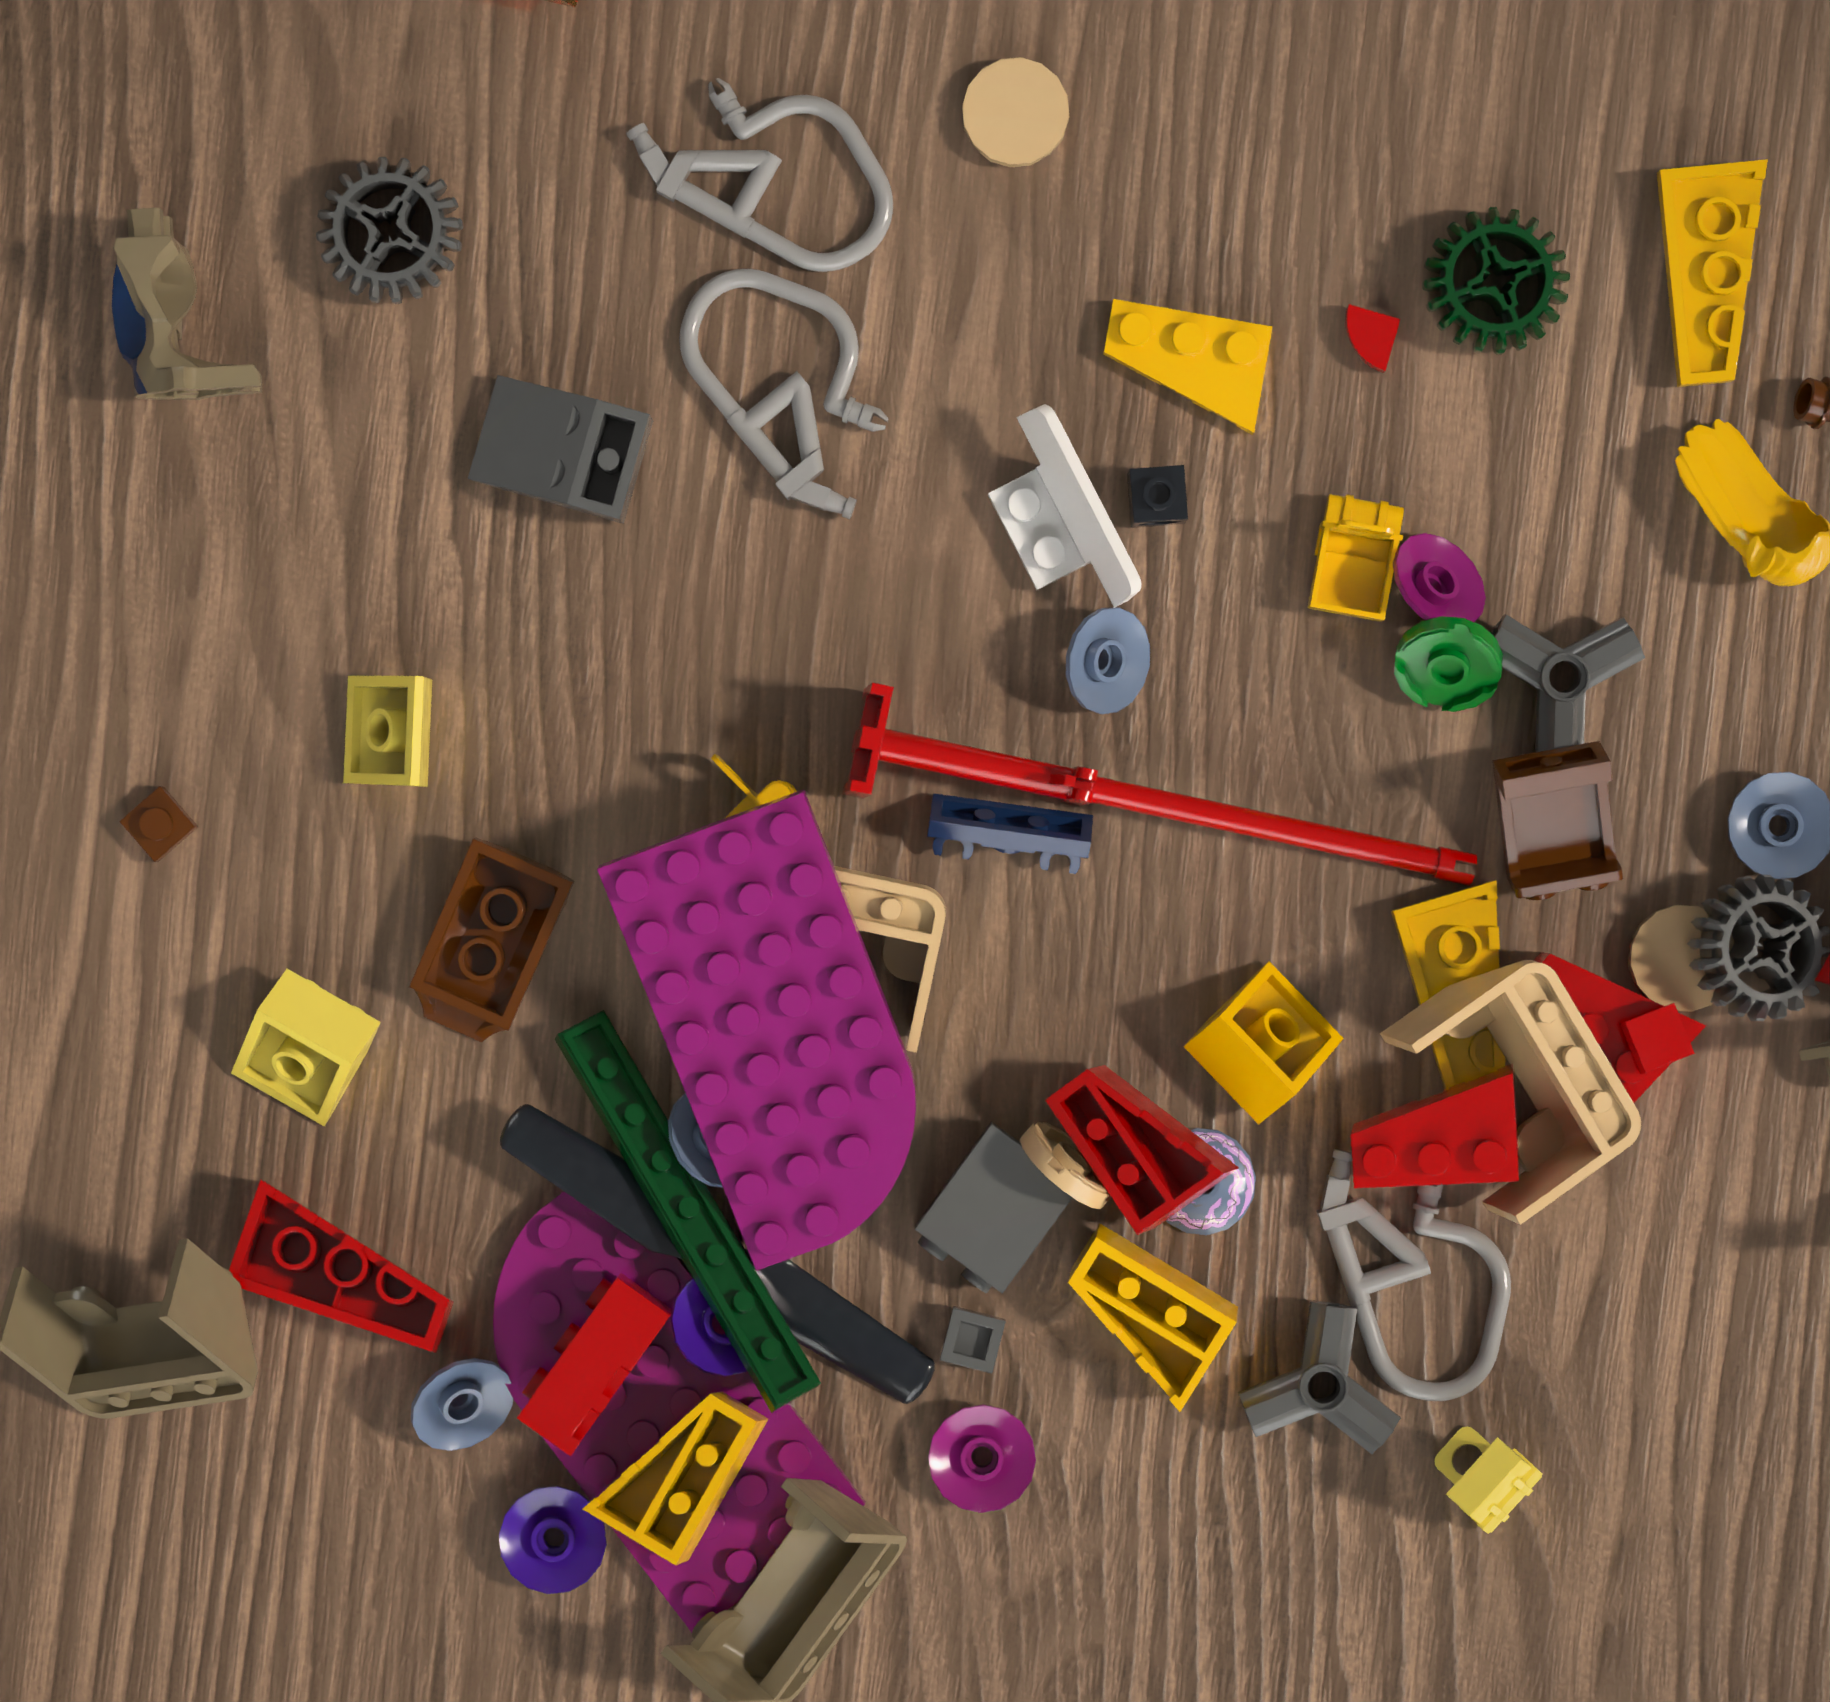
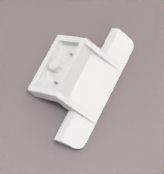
(1059, 516)

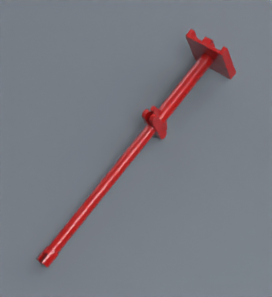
(1083, 787)

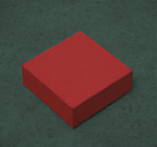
(1657, 1038)

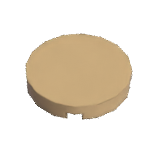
(1015, 112)
(1662, 958)
(1063, 1164)

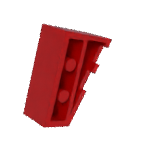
(1603, 1009)
(1442, 1139)
(592, 1362)

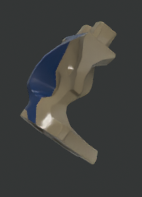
(149, 299)

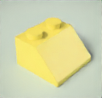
(305, 1046)

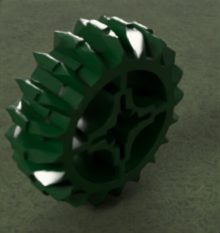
(1488, 256)

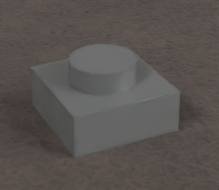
(972, 1339)

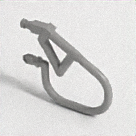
(672, 177)
(792, 482)
(1413, 1264)

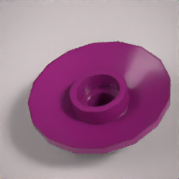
(1438, 578)
(989, 1485)

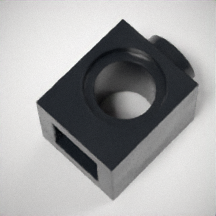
(1157, 496)

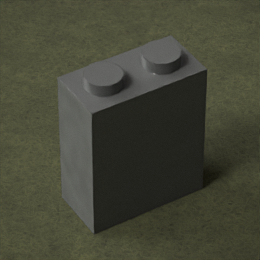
(991, 1211)

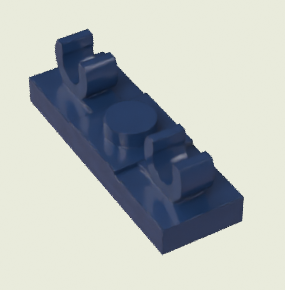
(1010, 829)

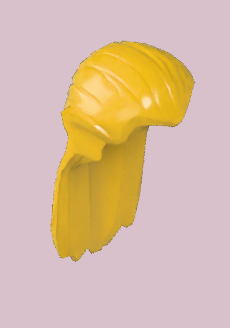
(1769, 528)

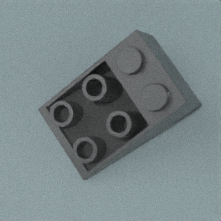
(561, 448)

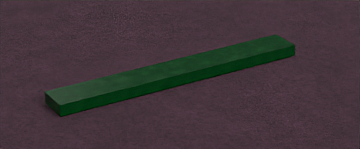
(687, 1212)

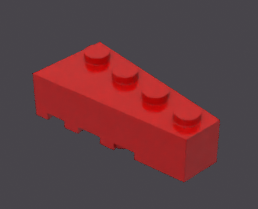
(322, 1269)

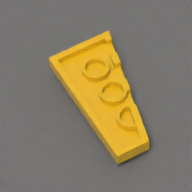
(1708, 249)
(1445, 944)

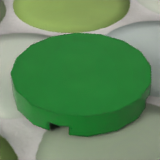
(1448, 663)

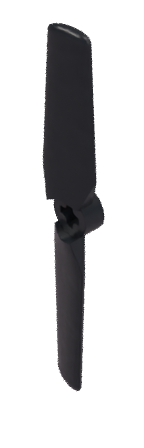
(810, 1308)

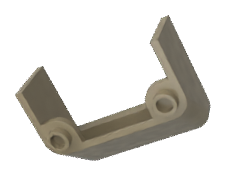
(137, 1356)
(796, 1603)

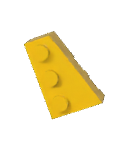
(1154, 1310)
(682, 1479)

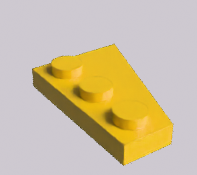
(1197, 355)

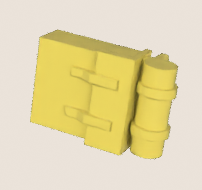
(1492, 1483)

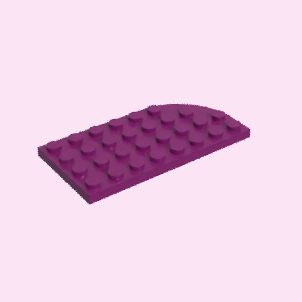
(771, 1021)
(543, 1291)

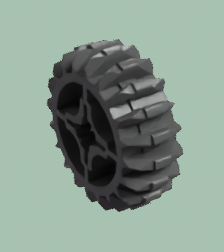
(403, 210)
(1785, 977)

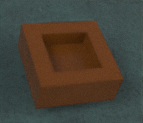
(159, 824)

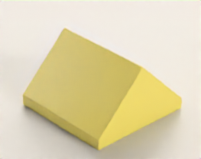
(387, 730)

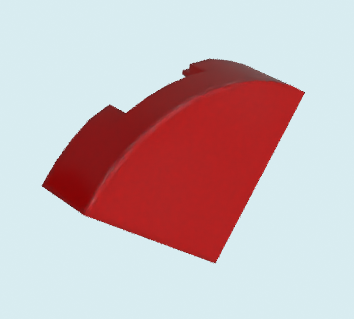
(1371, 335)

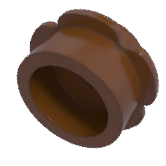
(1813, 402)

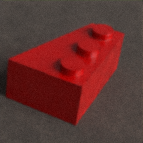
(1136, 1147)

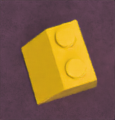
(1264, 1043)

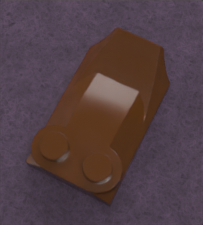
(489, 940)

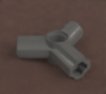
(1592, 658)
(1348, 1407)

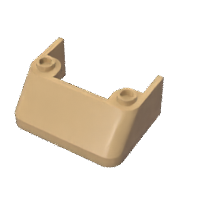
(913, 925)
(1578, 1096)

